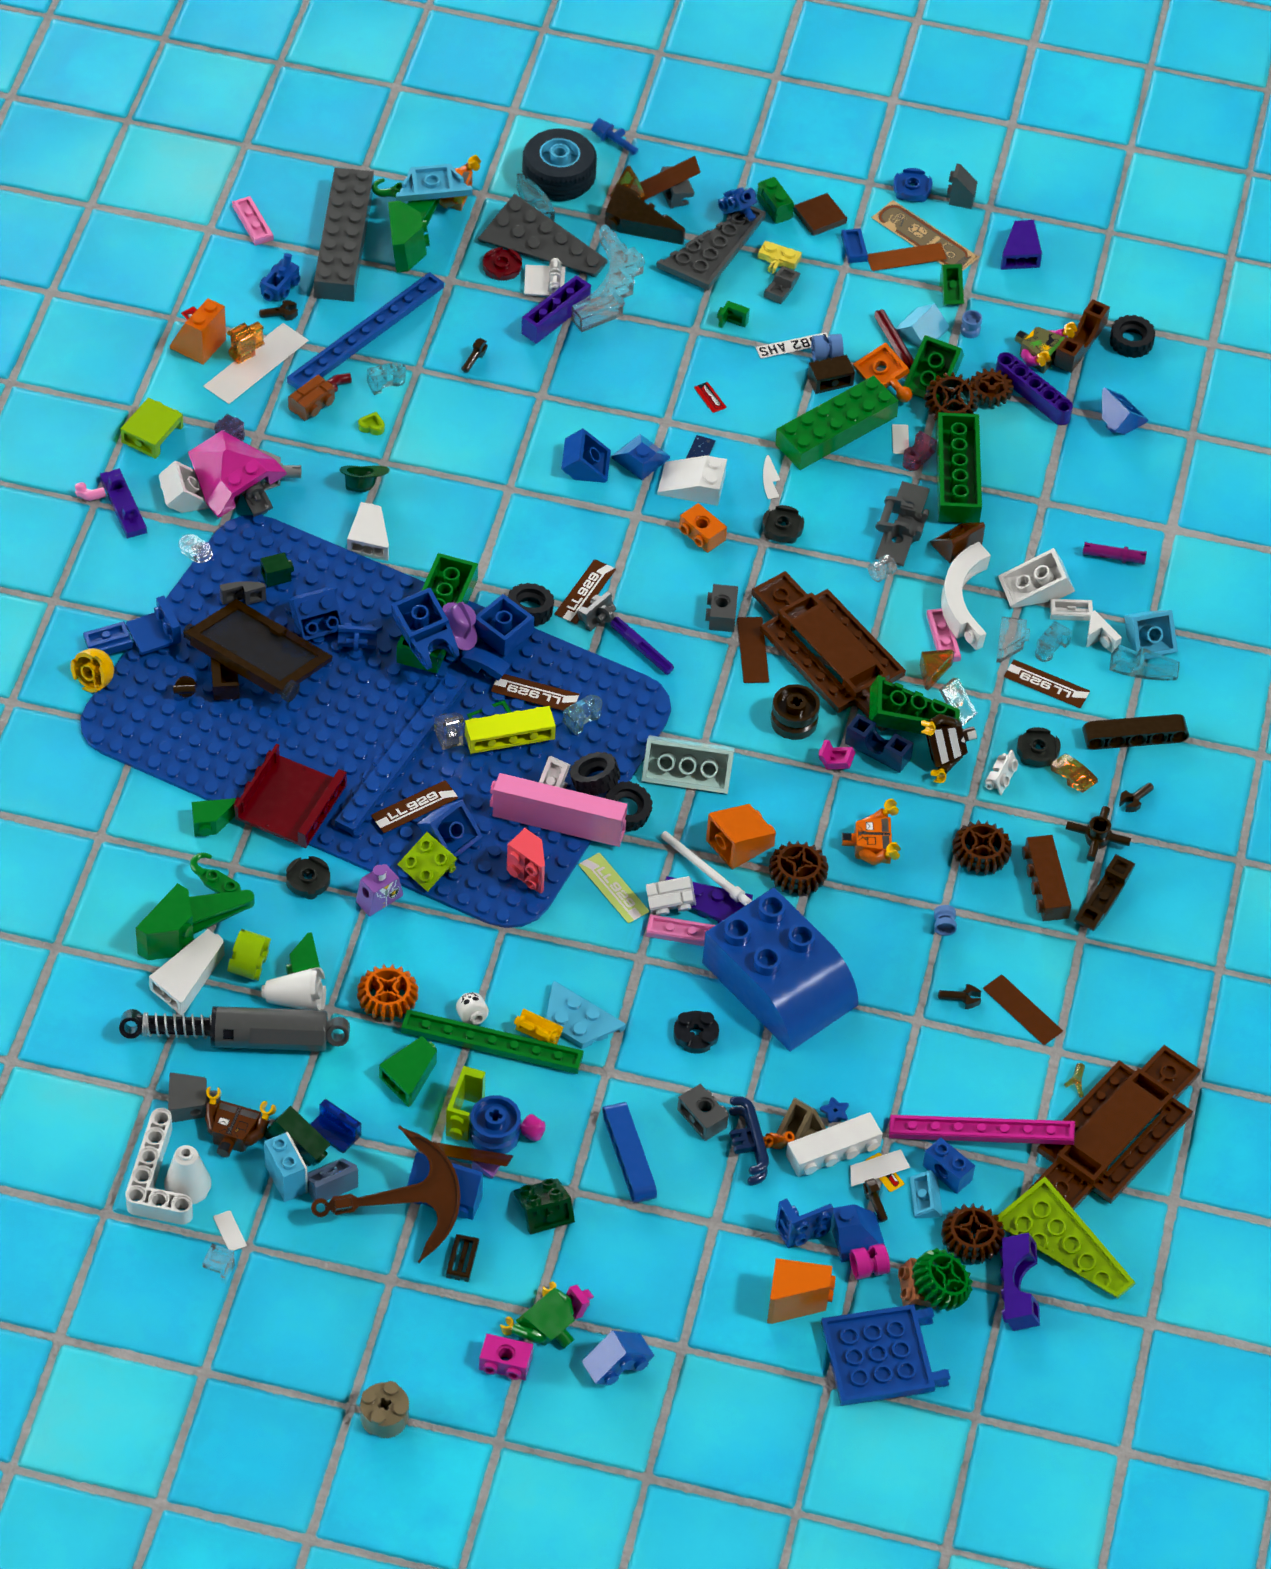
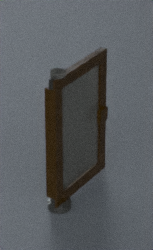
(257, 648)

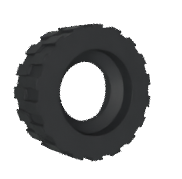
(1132, 324)
(536, 594)
(592, 763)
(638, 795)

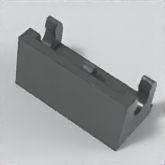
(676, 193)

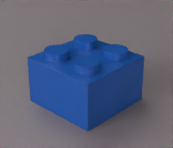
(504, 625)

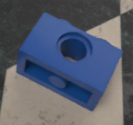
(949, 1165)

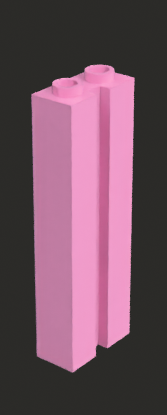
(558, 809)

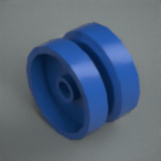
(495, 1124)

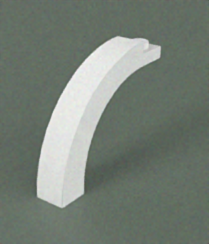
(962, 569)

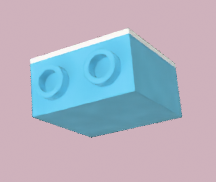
(286, 1166)

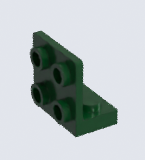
(545, 1205)

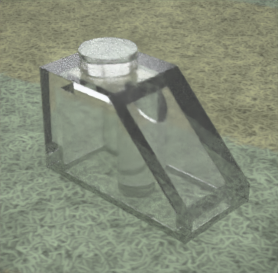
(1011, 637)
(449, 730)

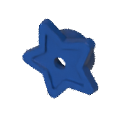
(835, 1116)

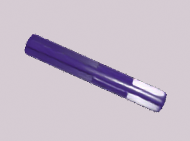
(641, 645)

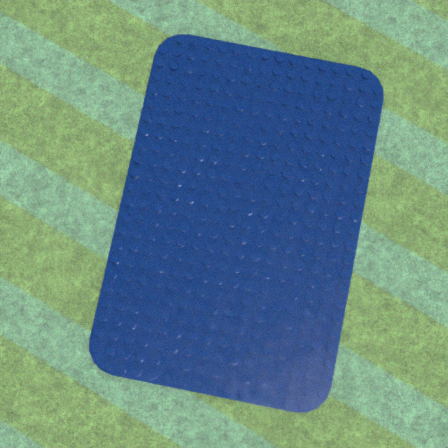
(358, 709)

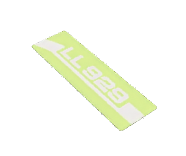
(613, 887)

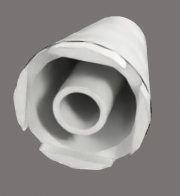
(297, 990)
(188, 1175)

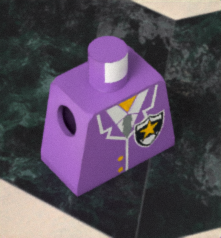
(378, 889)

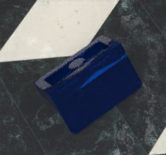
(337, 1126)

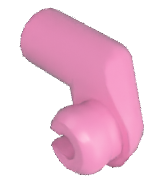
(87, 494)

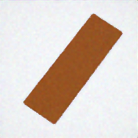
(906, 256)

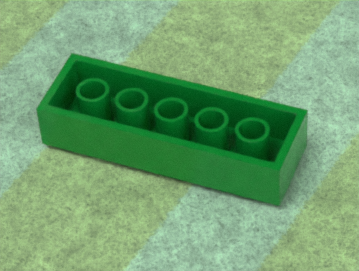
(836, 422)
(958, 468)
(451, 582)

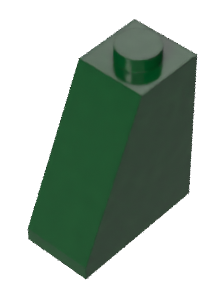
(306, 1139)

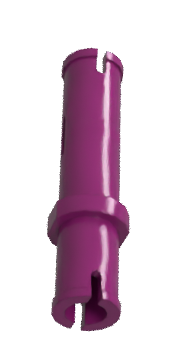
(1123, 554)

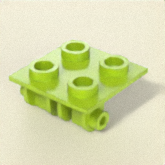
(428, 861)

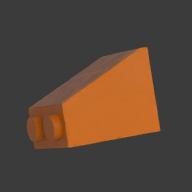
(202, 332)
(739, 834)
(799, 1289)

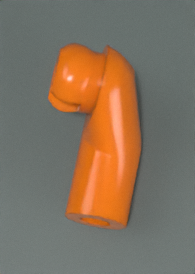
(778, 1141)

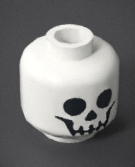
(472, 1008)

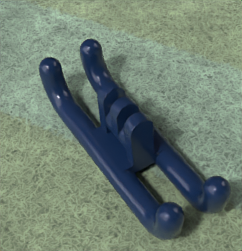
(749, 1138)

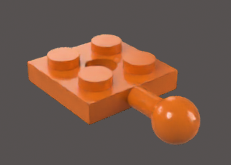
(894, 370)

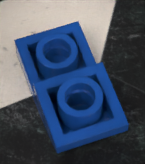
(492, 664)

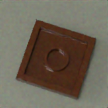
(820, 214)

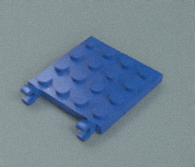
(881, 1354)

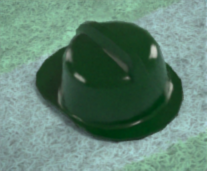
(362, 477)

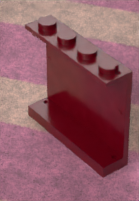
(288, 798)

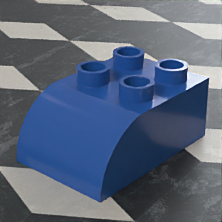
(780, 968)

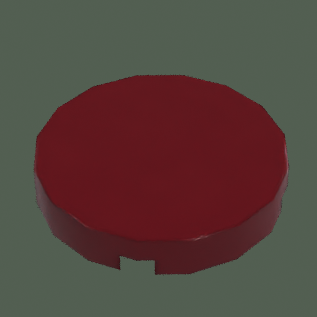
(502, 264)

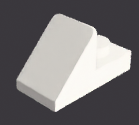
(1101, 631)
(555, 772)

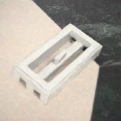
(1077, 609)

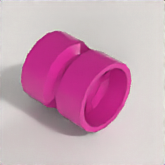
(869, 1261)

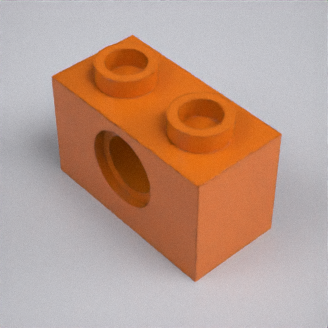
(702, 527)

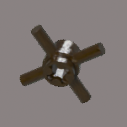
(1098, 833)

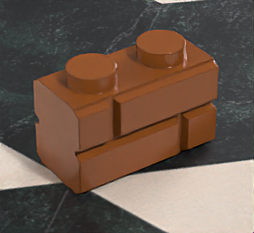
(311, 397)

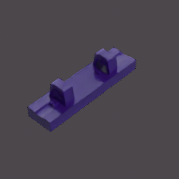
(123, 503)

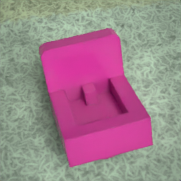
(836, 757)

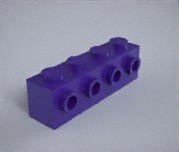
(554, 309)

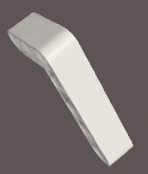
(149, 1171)

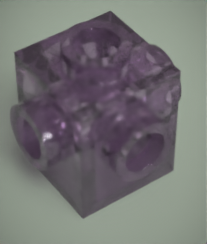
(231, 426)

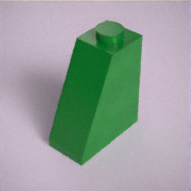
(409, 1069)

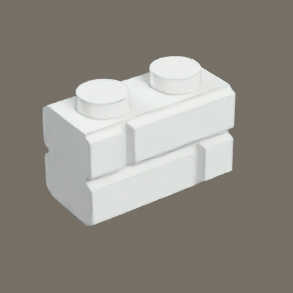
(671, 895)

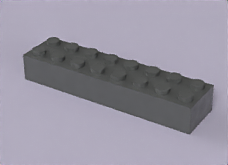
(343, 234)

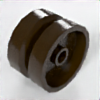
(795, 712)

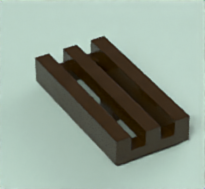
(459, 1274)

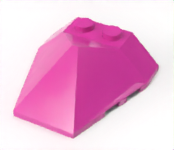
(229, 468)

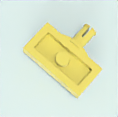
(779, 256)

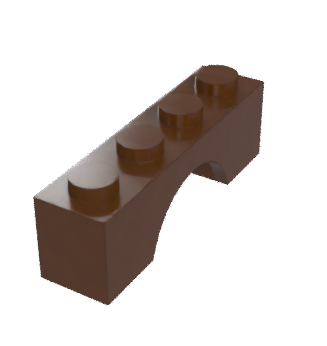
(1090, 326)

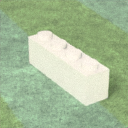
(834, 1144)

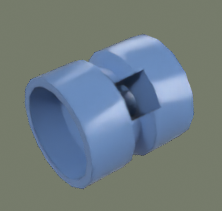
(826, 347)

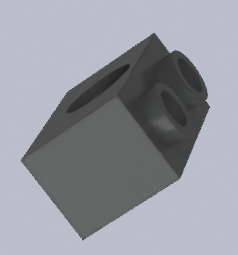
(723, 607)
(705, 1123)

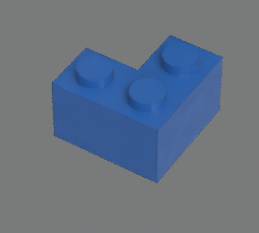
(615, 1354)

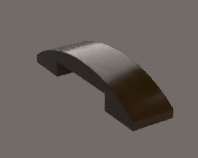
(1106, 893)

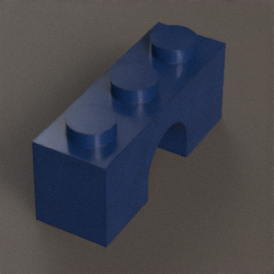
(862, 736)

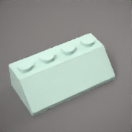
(688, 764)

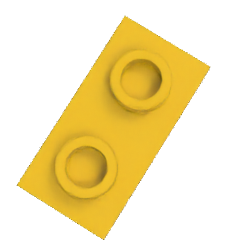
(538, 1027)

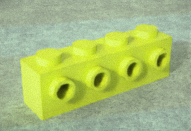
(510, 729)

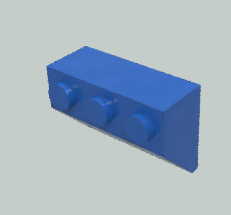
(469, 1181)

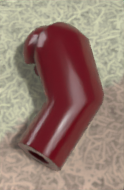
(340, 379)

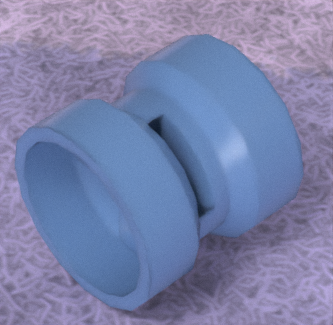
(971, 324)
(945, 920)

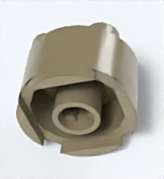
(384, 1409)

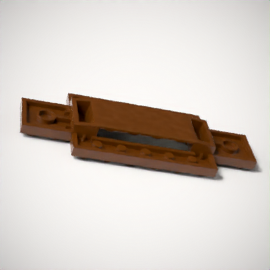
(833, 634)
(1111, 1119)

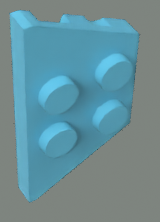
(433, 183)
(581, 1019)

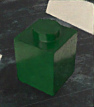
(276, 569)

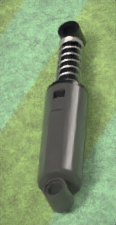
(245, 1028)

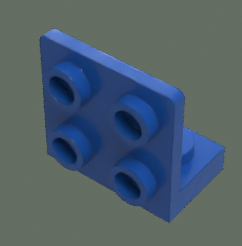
(155, 629)
(799, 1229)

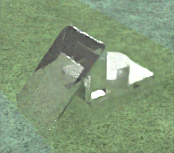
(956, 696)

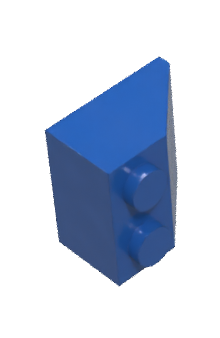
(585, 457)

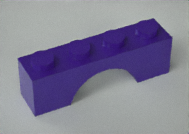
(1018, 1256)

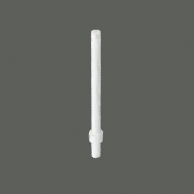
(736, 892)

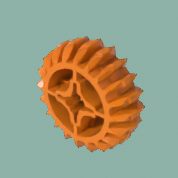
(387, 1001)

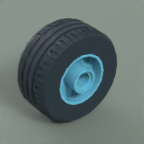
(560, 163)

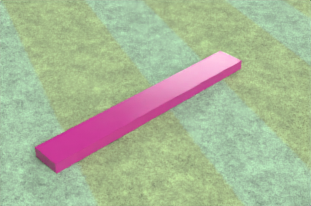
(982, 1129)

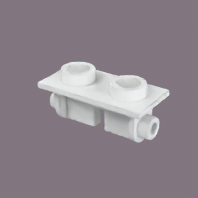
(1006, 766)

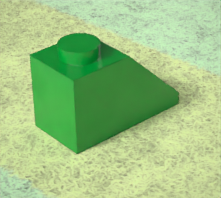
(212, 816)
(303, 956)

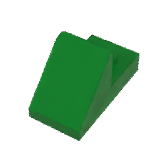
(952, 284)

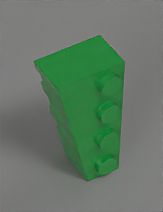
(902, 709)

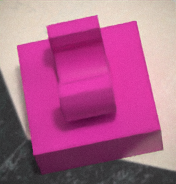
(579, 1299)

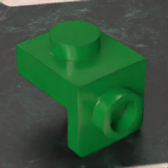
(733, 313)

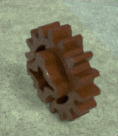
(992, 387)

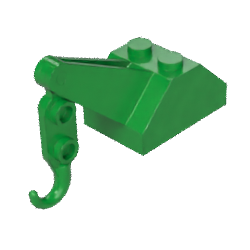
(407, 226)
(179, 917)

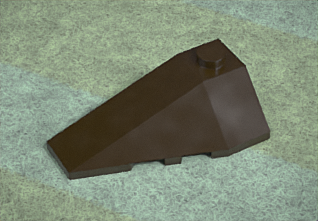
(635, 217)

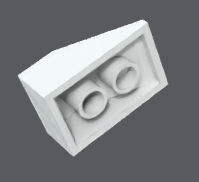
(694, 479)
(1036, 581)

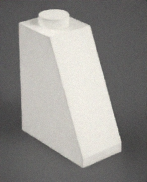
(369, 533)

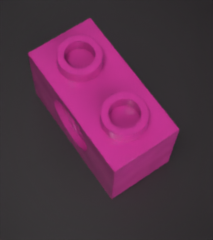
(499, 1347)

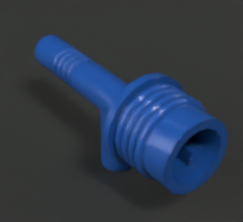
(605, 130)

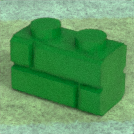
(775, 200)

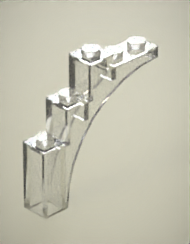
(608, 300)

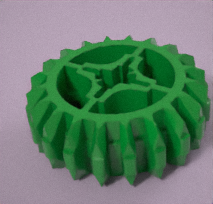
(942, 1279)

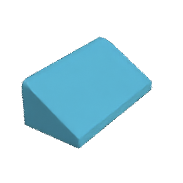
(926, 1195)

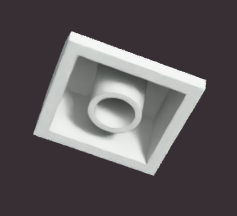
(181, 488)

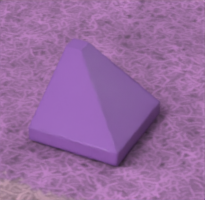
(488, 1169)

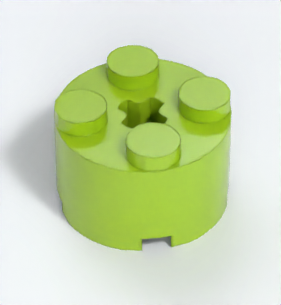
(249, 954)

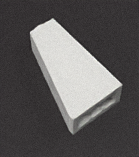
(186, 972)

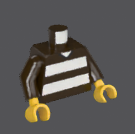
(946, 743)

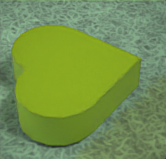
(371, 423)

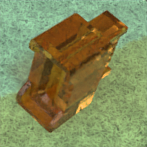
(245, 341)

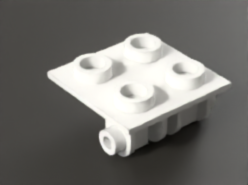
(544, 280)

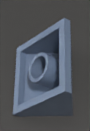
(332, 1179)

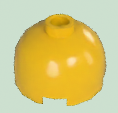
(92, 669)

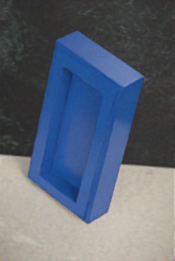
(854, 245)

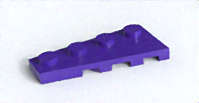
(714, 901)

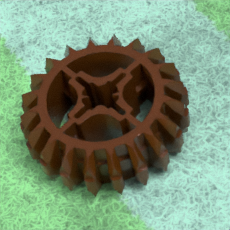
(959, 386)
(981, 841)
(789, 858)
(961, 1240)

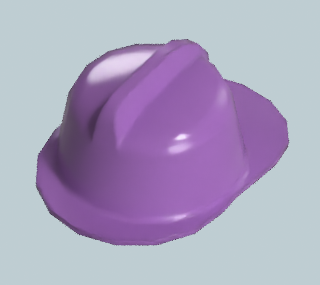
(462, 622)

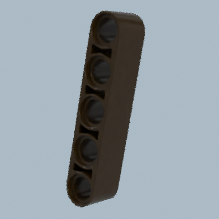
(1135, 731)

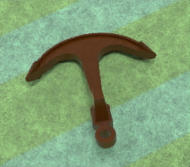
(438, 1190)

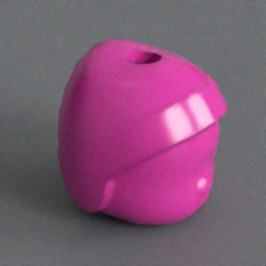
(533, 1127)

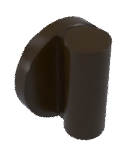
(185, 686)

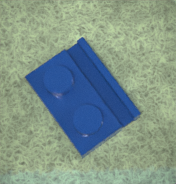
(109, 638)

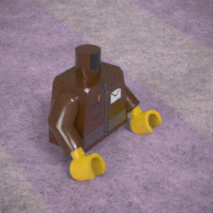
(234, 1125)

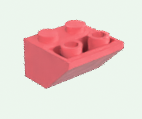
(526, 860)

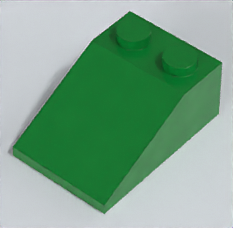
(931, 360)

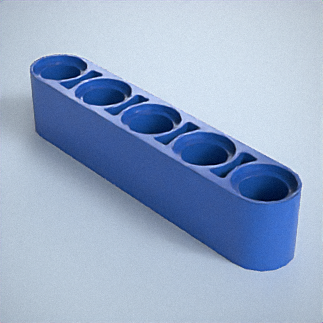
(629, 1152)

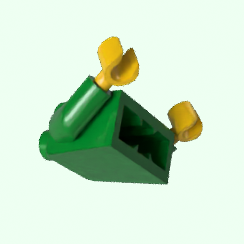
(545, 1319)

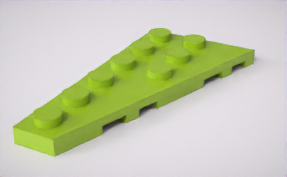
(1065, 1237)

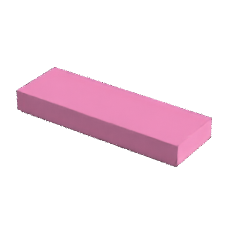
(252, 220)
(941, 634)
(677, 930)

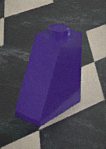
(1022, 247)

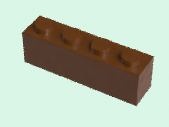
(1047, 878)

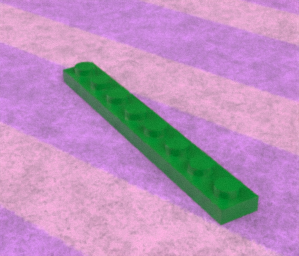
(492, 1041)

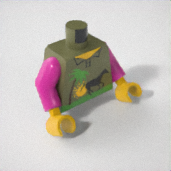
(1040, 346)

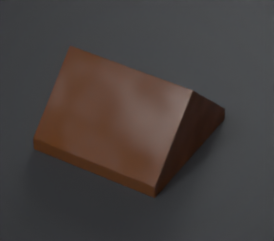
(958, 539)

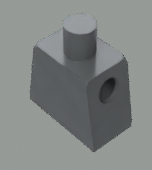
(188, 1097)

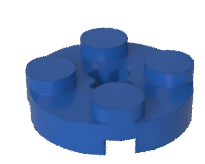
(903, 187)

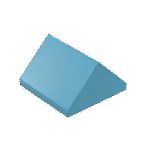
(923, 321)

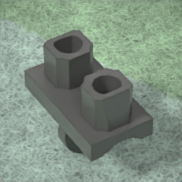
(257, 500)
(599, 610)

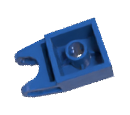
(424, 626)

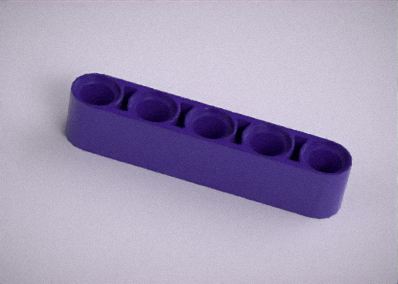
(1035, 389)

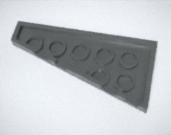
(537, 236)
(712, 251)

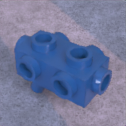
(739, 200)
(280, 279)

